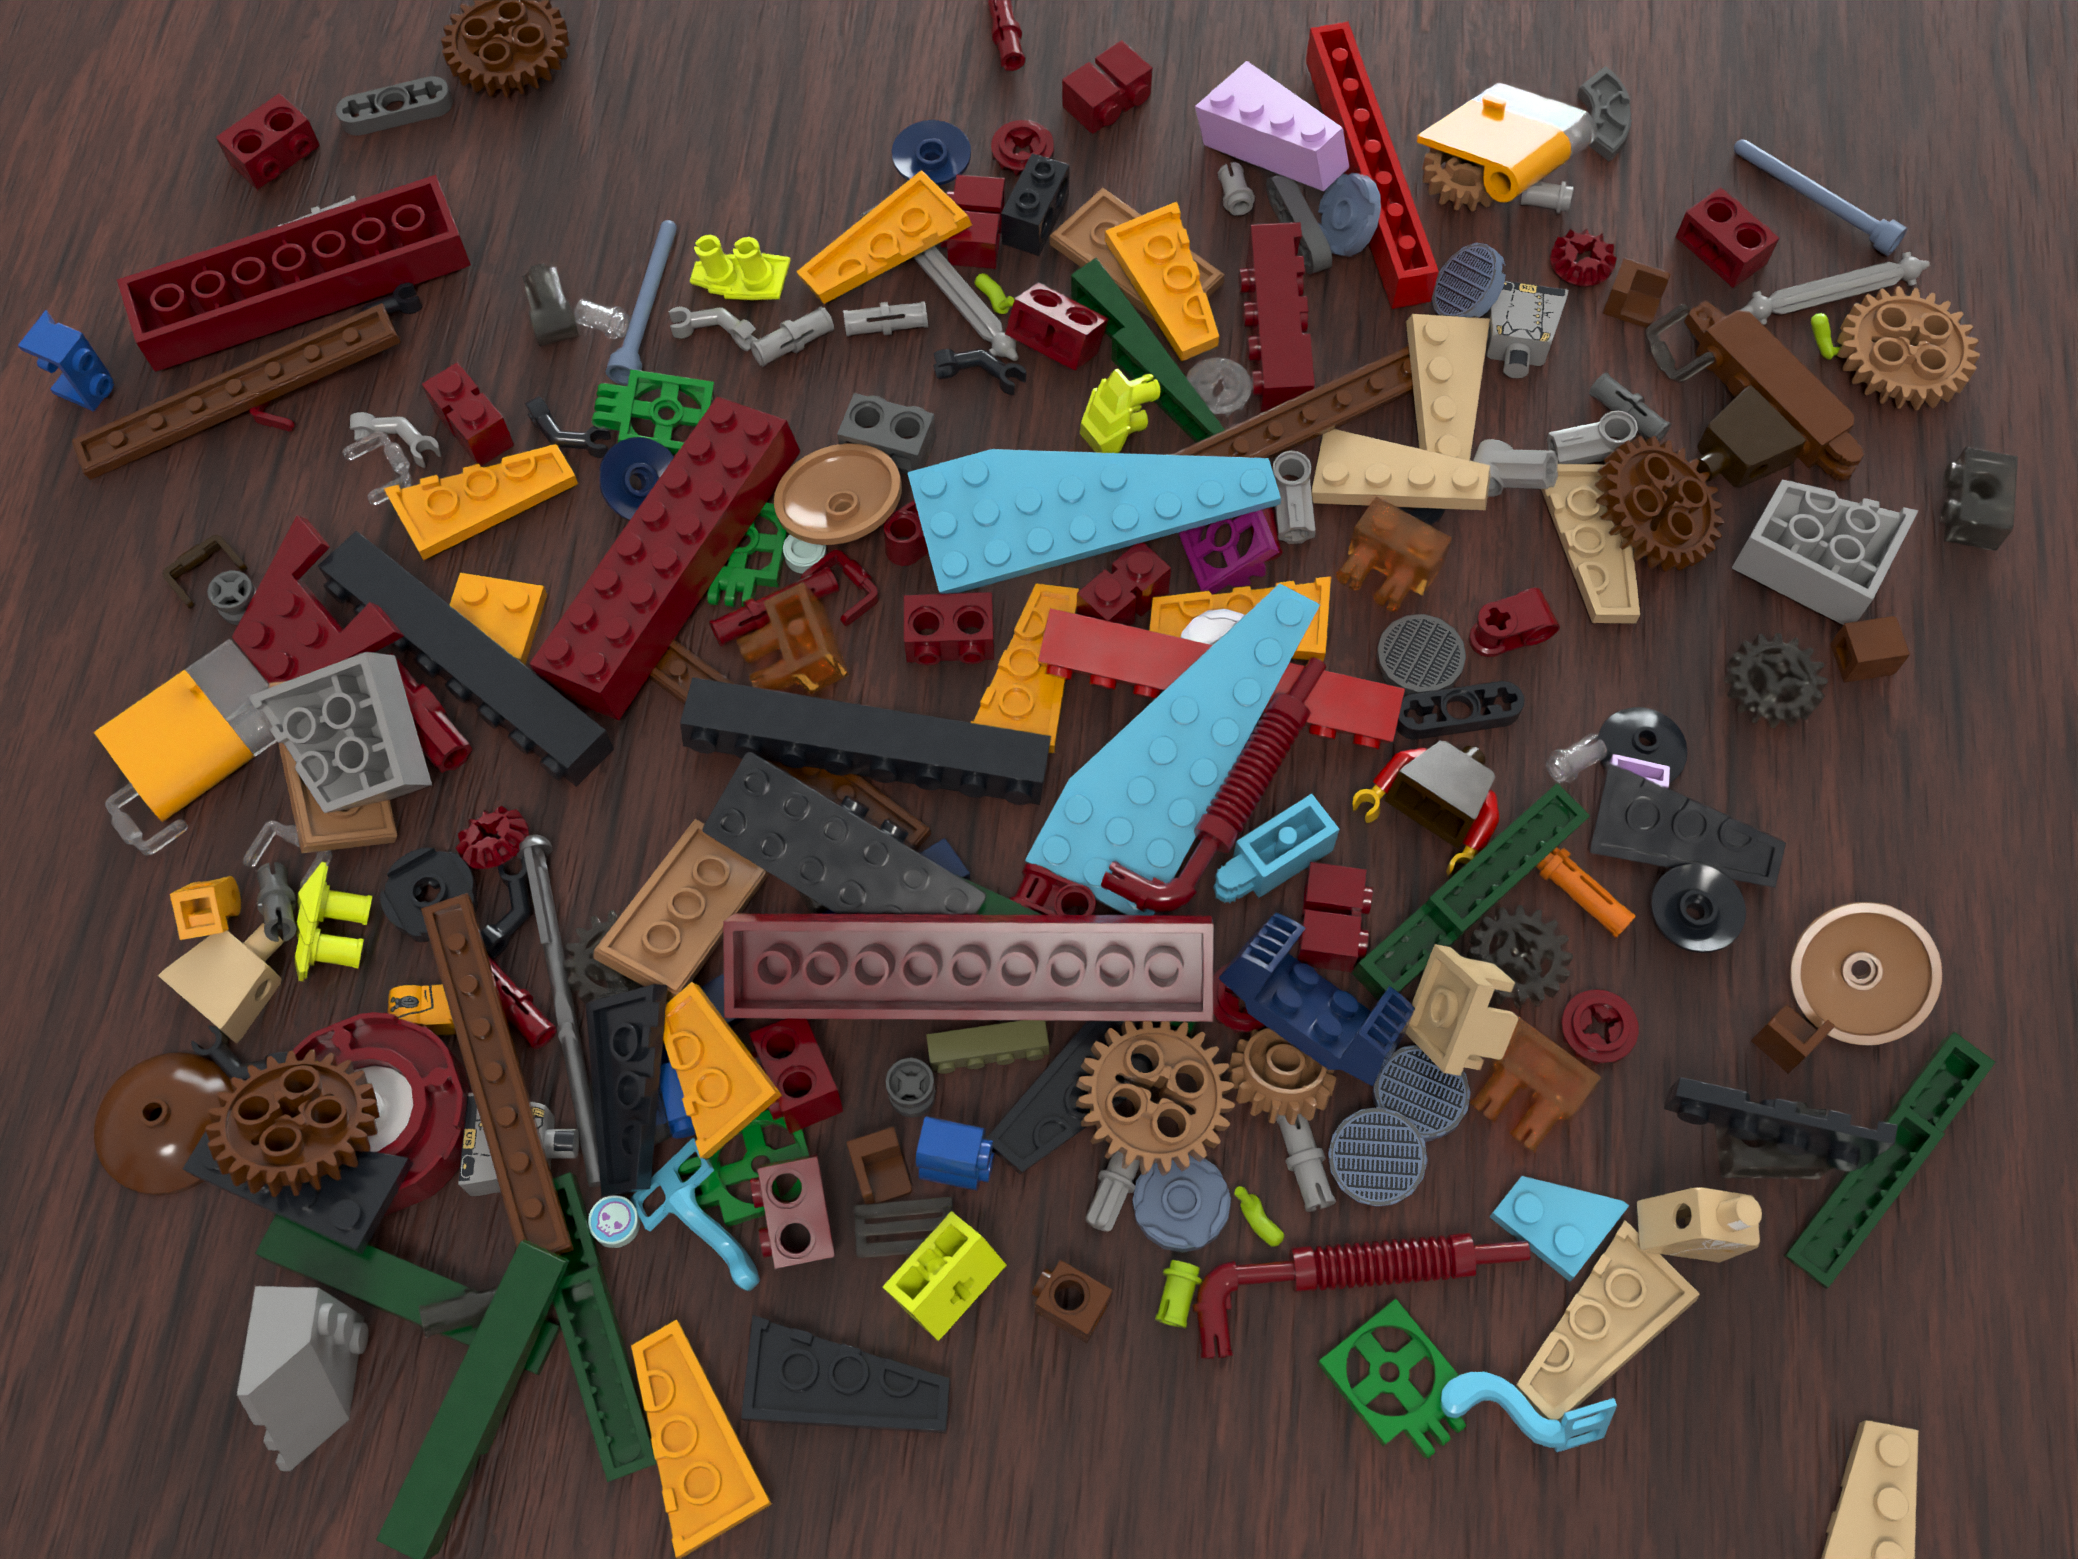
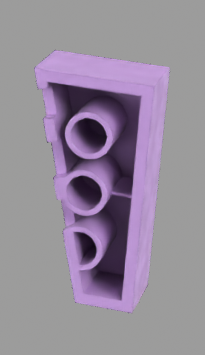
(1272, 129)

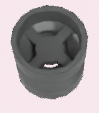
(905, 1079)

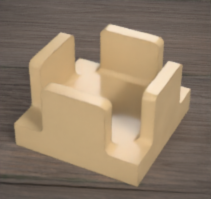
(1454, 1015)

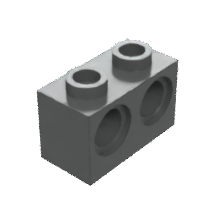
(891, 425)

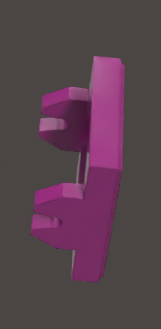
(1237, 569)

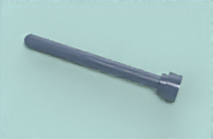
(1882, 233)
(627, 356)

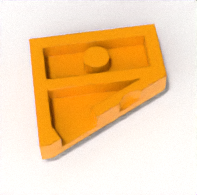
(501, 610)

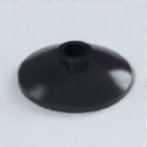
(1626, 726)
(1710, 894)

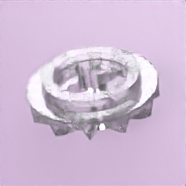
(1235, 384)

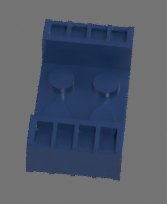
(1310, 1009)

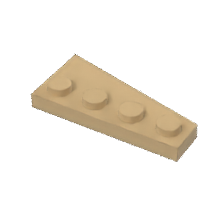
(1446, 379)
(1359, 468)
(1598, 563)
(1606, 1324)
(1877, 1496)

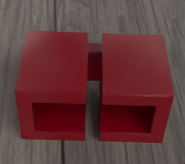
(1098, 97)
(983, 203)
(468, 414)
(1111, 594)
(1332, 917)

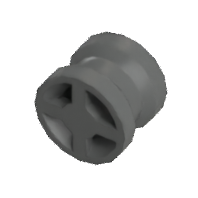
(227, 587)

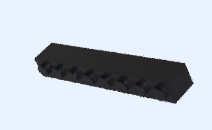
(469, 661)
(865, 741)

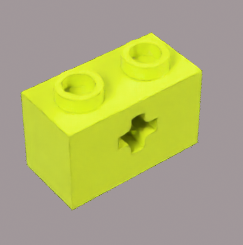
(945, 1275)

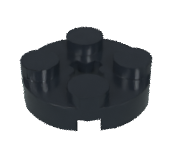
(413, 873)

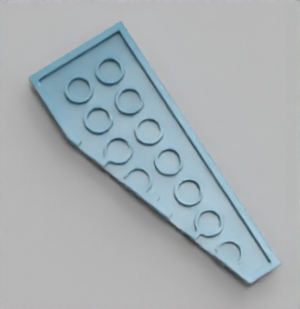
(1041, 509)
(1163, 769)

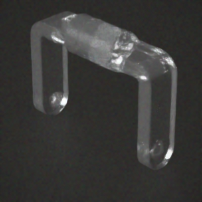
(394, 455)
(131, 833)
(290, 835)

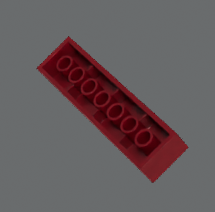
(292, 273)
(666, 557)

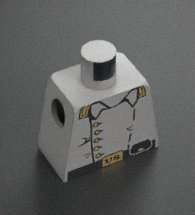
(1523, 325)
(476, 1167)

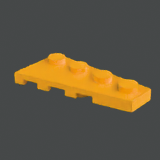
(891, 233)
(1162, 270)
(462, 505)
(1021, 691)
(697, 1452)

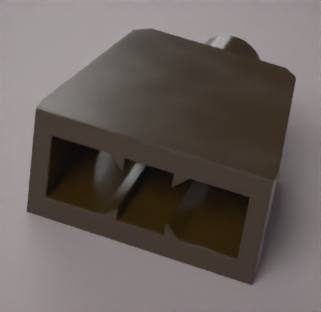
(1748, 441)

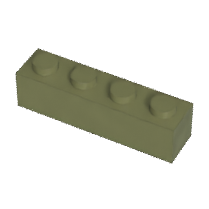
(987, 1044)

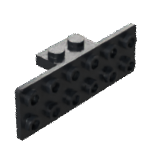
(832, 847)

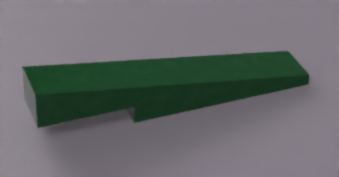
(1140, 352)
(1471, 892)
(1868, 1192)
(377, 1280)
(598, 1346)
(473, 1404)

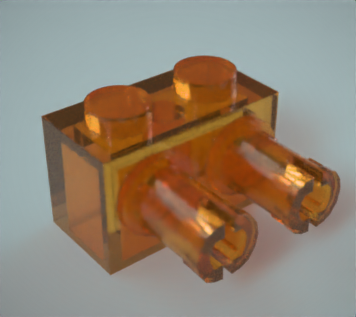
(1397, 547)
(805, 638)
(1553, 1075)

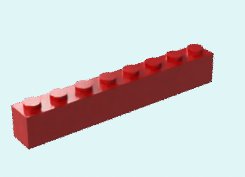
(1349, 100)
(1155, 660)

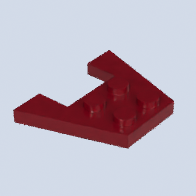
(290, 630)

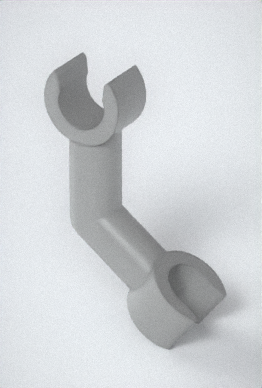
(738, 329)
(367, 424)

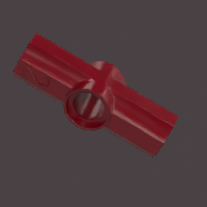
(436, 733)

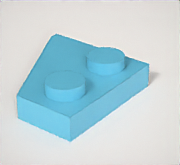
(1558, 1221)

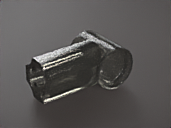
(550, 311)

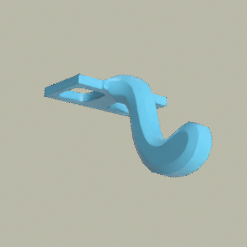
(682, 1202)
(1473, 1387)

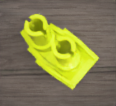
(739, 275)
(1112, 408)
(315, 904)

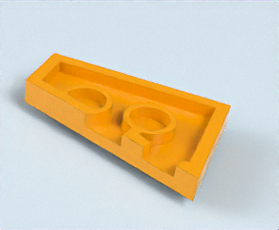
(715, 1070)

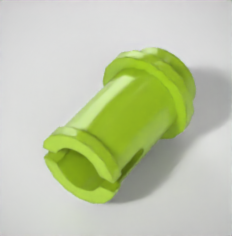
(1178, 1293)

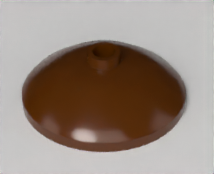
(152, 1153)

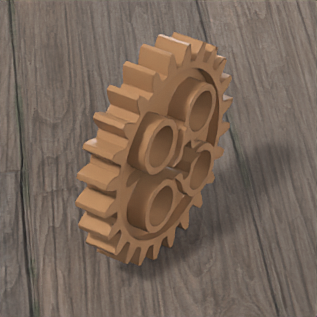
(1907, 348)
(1139, 1135)

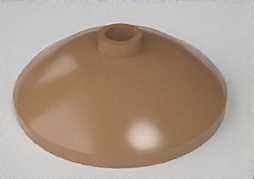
(838, 494)
(1892, 994)

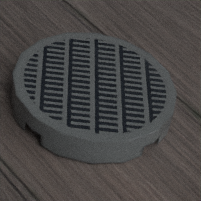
(1420, 654)

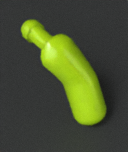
(995, 293)
(1822, 336)
(1256, 1217)

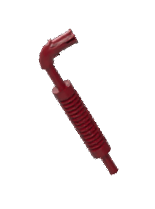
(1233, 803)
(1341, 1266)

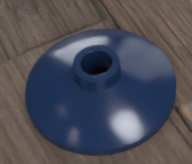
(934, 148)
(631, 457)

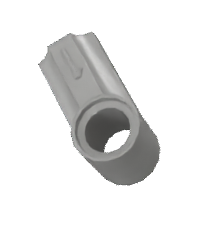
(1592, 441)
(1517, 467)
(1295, 513)

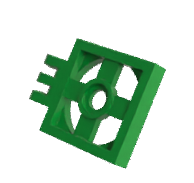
(620, 403)
(737, 578)
(715, 1185)
(1422, 1413)

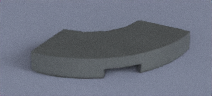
(1609, 107)

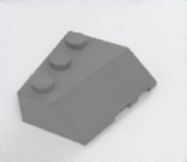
(1824, 549)
(348, 731)
(299, 1368)

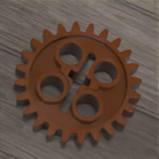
(505, 44)
(1659, 503)
(292, 1123)

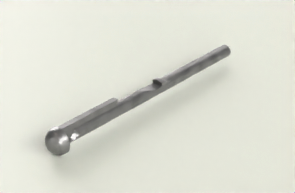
(534, 850)

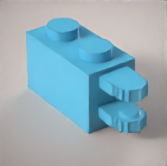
(1277, 851)

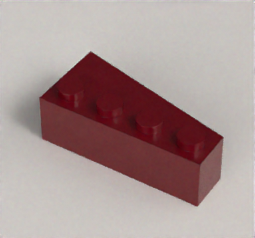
(1276, 314)

